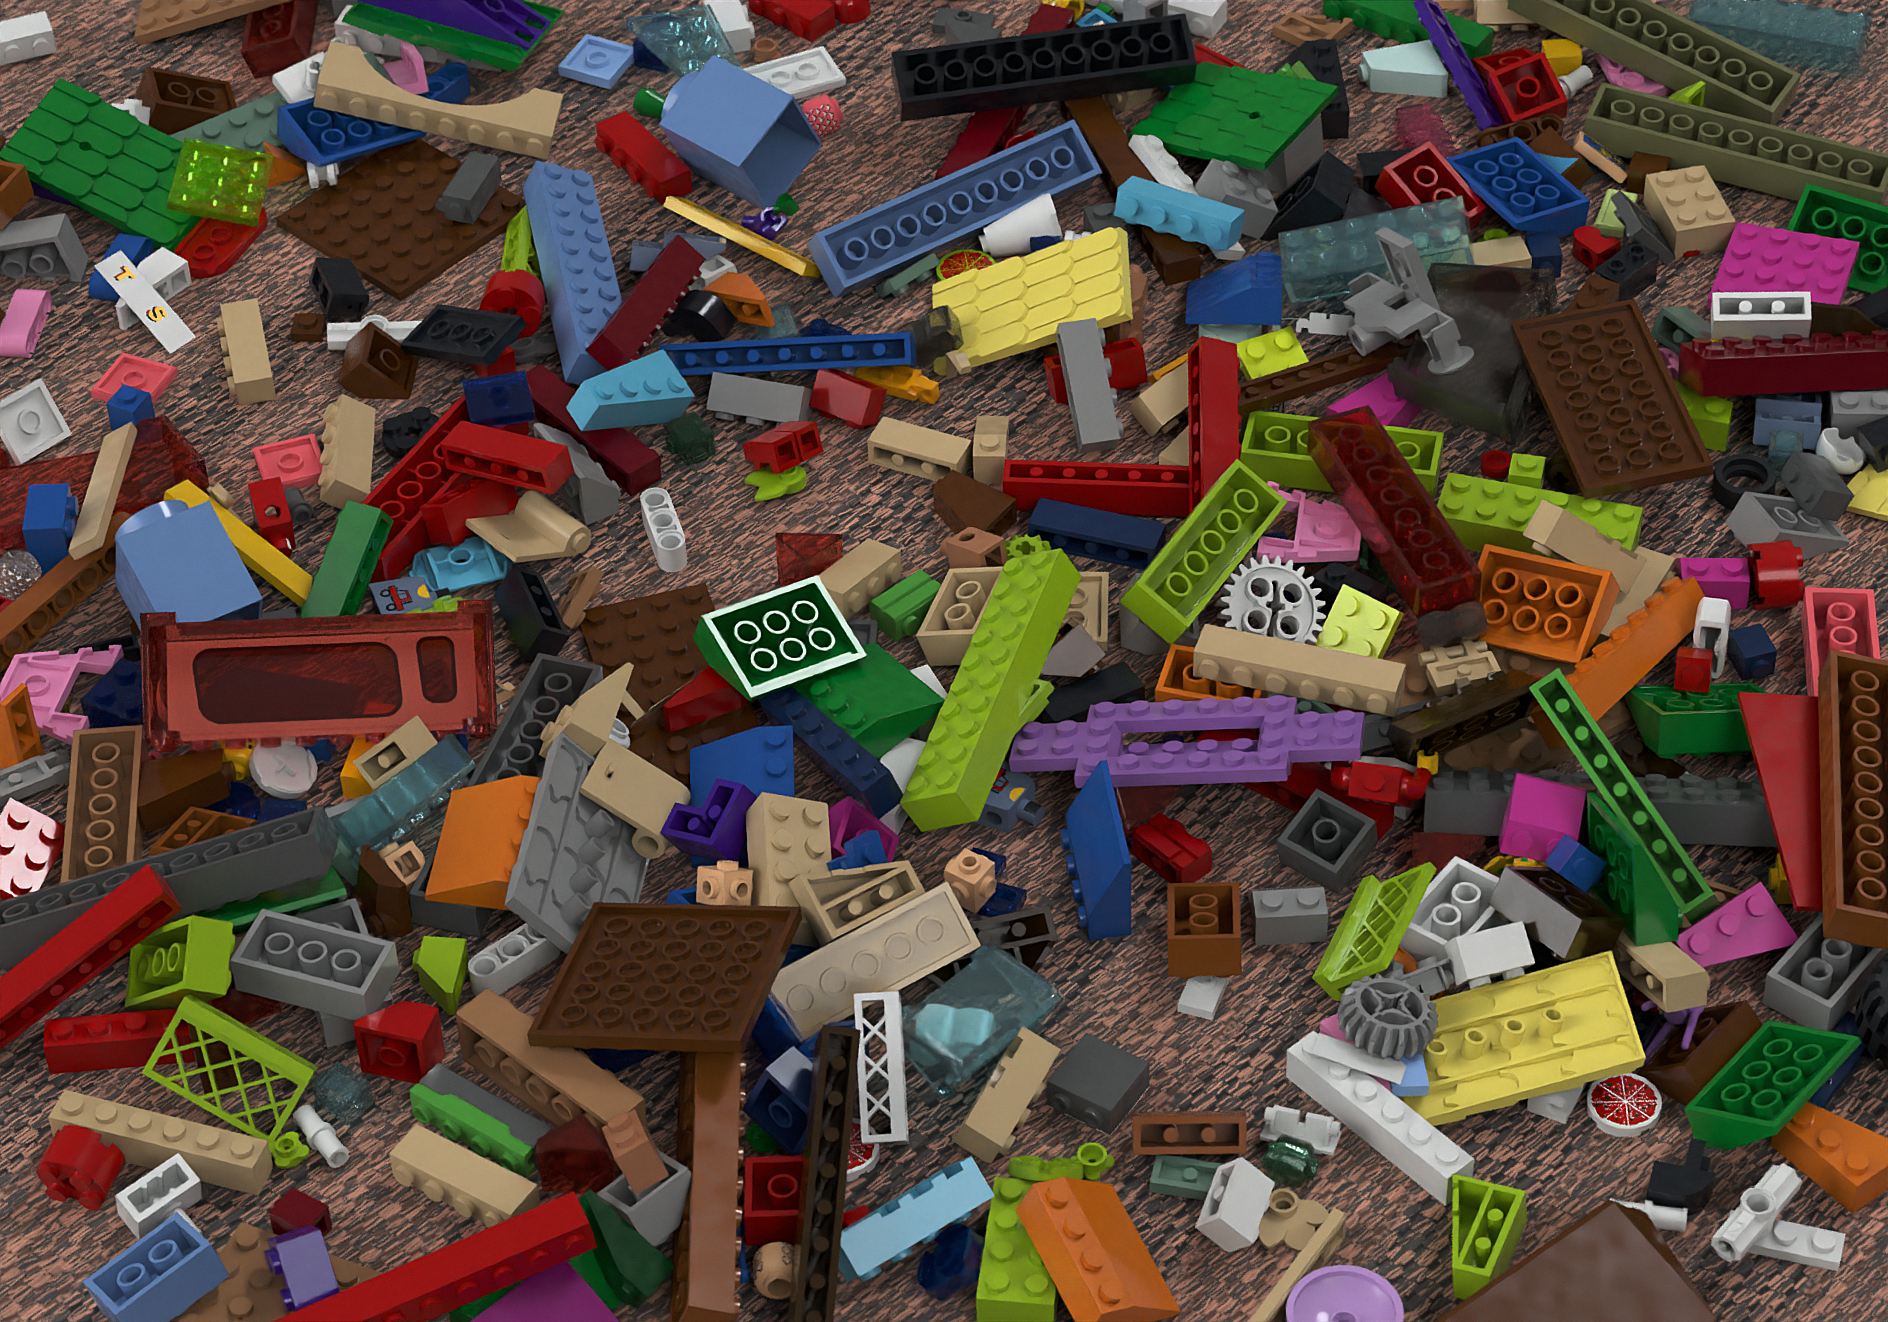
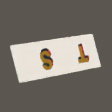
(145, 301)

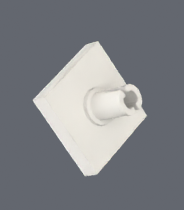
(299, 80)
(30, 422)

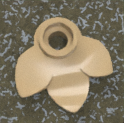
(222, 497)
(1293, 1225)

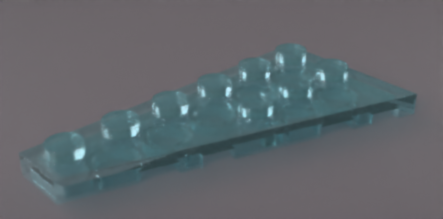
(684, 38)

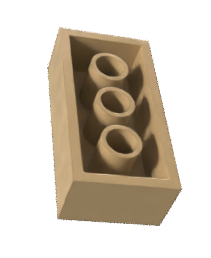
(786, 840)

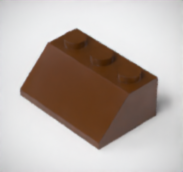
(1716, 1039)

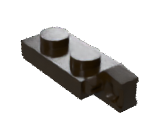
(1644, 761)

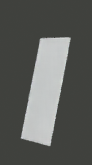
(1347, 1055)

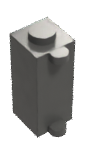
(471, 188)

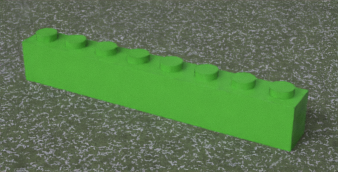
(1624, 795)

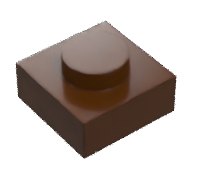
(308, 327)

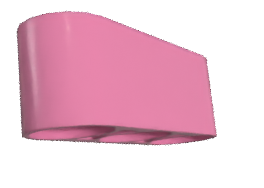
(23, 322)

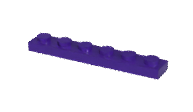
(1457, 61)

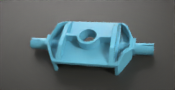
(441, 571)

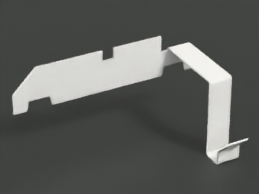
(1320, 325)

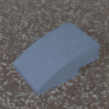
(645, 252)
(1788, 412)

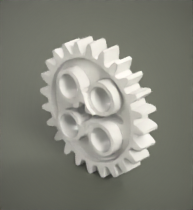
(1242, 603)

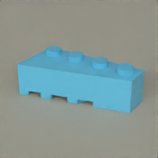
(632, 395)
(911, 1218)

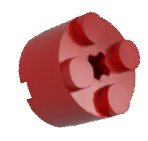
(515, 294)
(1775, 574)
(79, 1167)

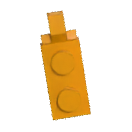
(902, 382)

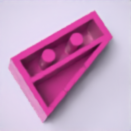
(1382, 400)
(1738, 930)

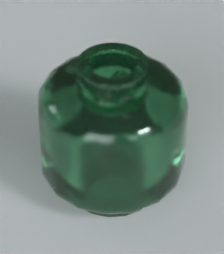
(1289, 1161)

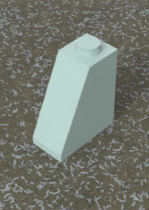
(1404, 70)

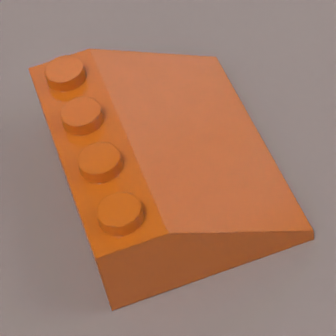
(1544, 603)
(481, 842)
(1094, 1252)

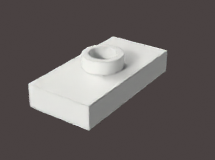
(1202, 996)

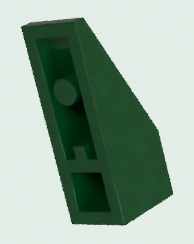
(624, 1255)

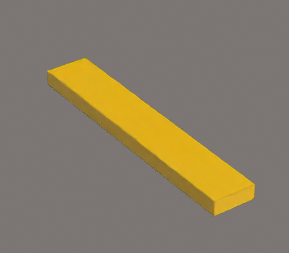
(742, 236)
(251, 547)

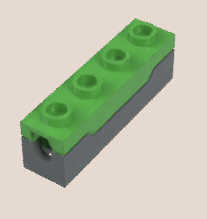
(478, 1119)

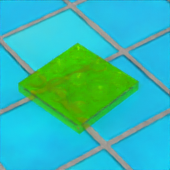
(220, 182)

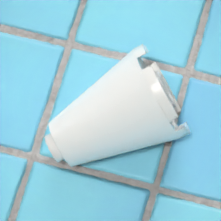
(1013, 231)

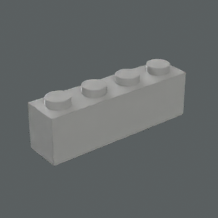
(1088, 385)

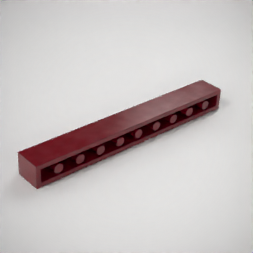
(991, 129)

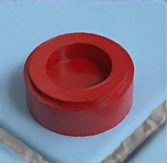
(1495, 464)

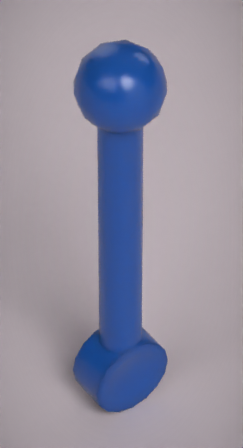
(745, 1273)

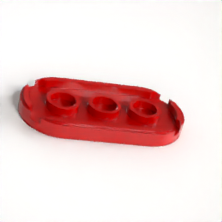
(217, 245)

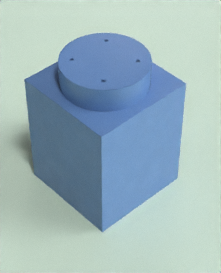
(739, 131)
(184, 565)

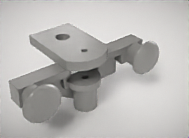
(1393, 312)

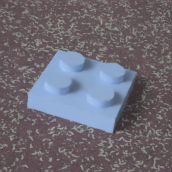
(597, 61)

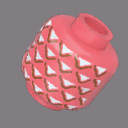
(823, 114)

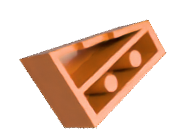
(1836, 1155)

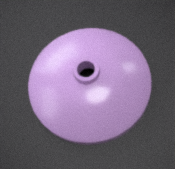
(1344, 1295)

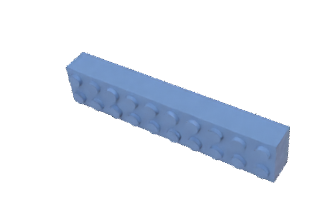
(951, 209)
(572, 262)

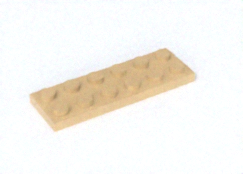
(875, 959)

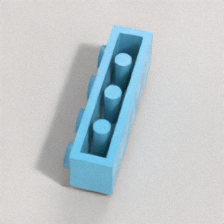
(1179, 213)

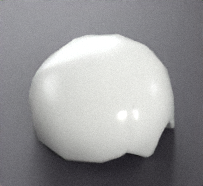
(1840, 453)

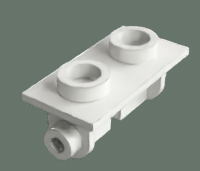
(1317, 1129)

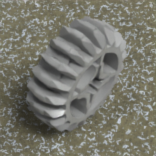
(1387, 1017)

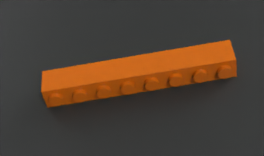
(1629, 652)

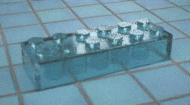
(1790, 32)
(1329, 255)

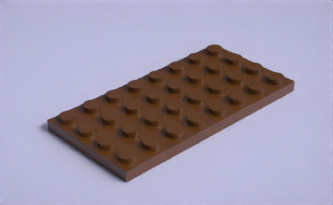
(1611, 399)
(658, 641)

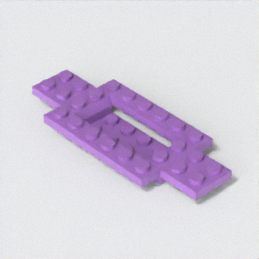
(1282, 740)

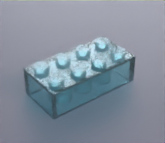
(406, 796)

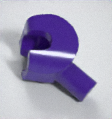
(765, 223)

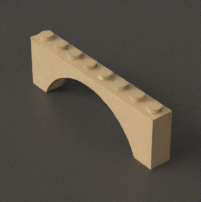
(355, 88)

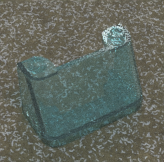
(975, 1017)

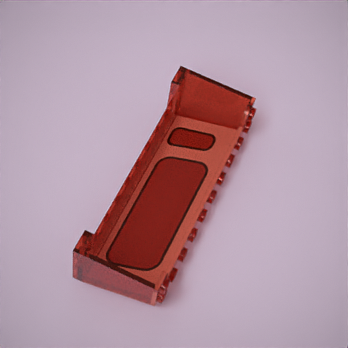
(317, 678)

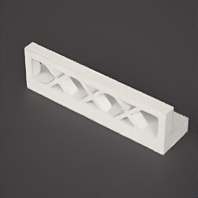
(896, 1068)

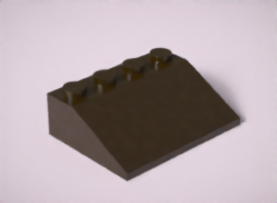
(1463, 717)

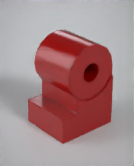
(1592, 248)

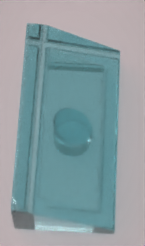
(785, 324)

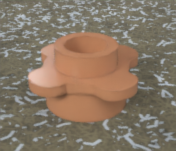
(765, 50)

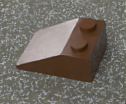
(182, 99)

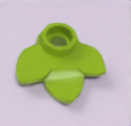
(776, 484)

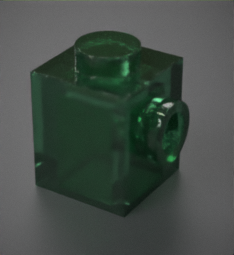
(690, 438)

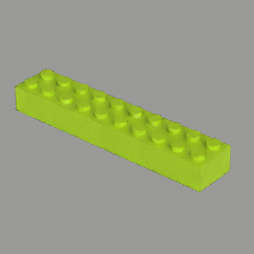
(990, 691)

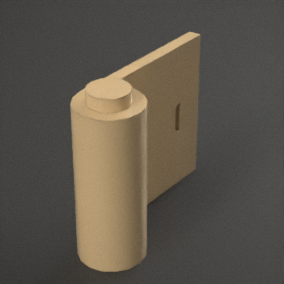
(534, 530)
(635, 794)

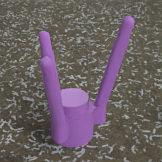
(1677, 1017)

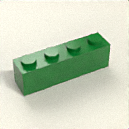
(348, 561)

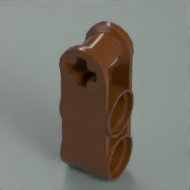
(1525, 130)

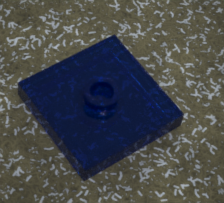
(499, 399)

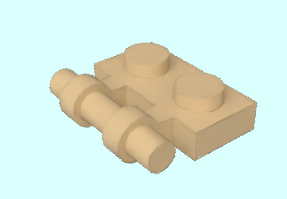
(1456, 662)

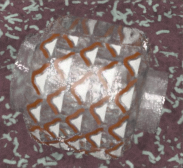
(18, 573)

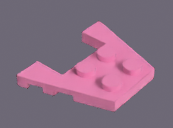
(1321, 533)
(50, 682)

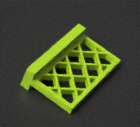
(1372, 928)
(246, 1041)

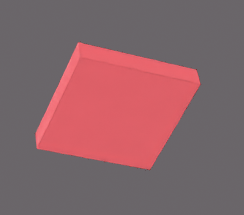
(136, 373)
(292, 459)

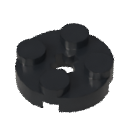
(398, 428)

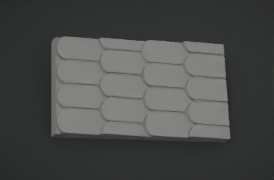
(571, 852)

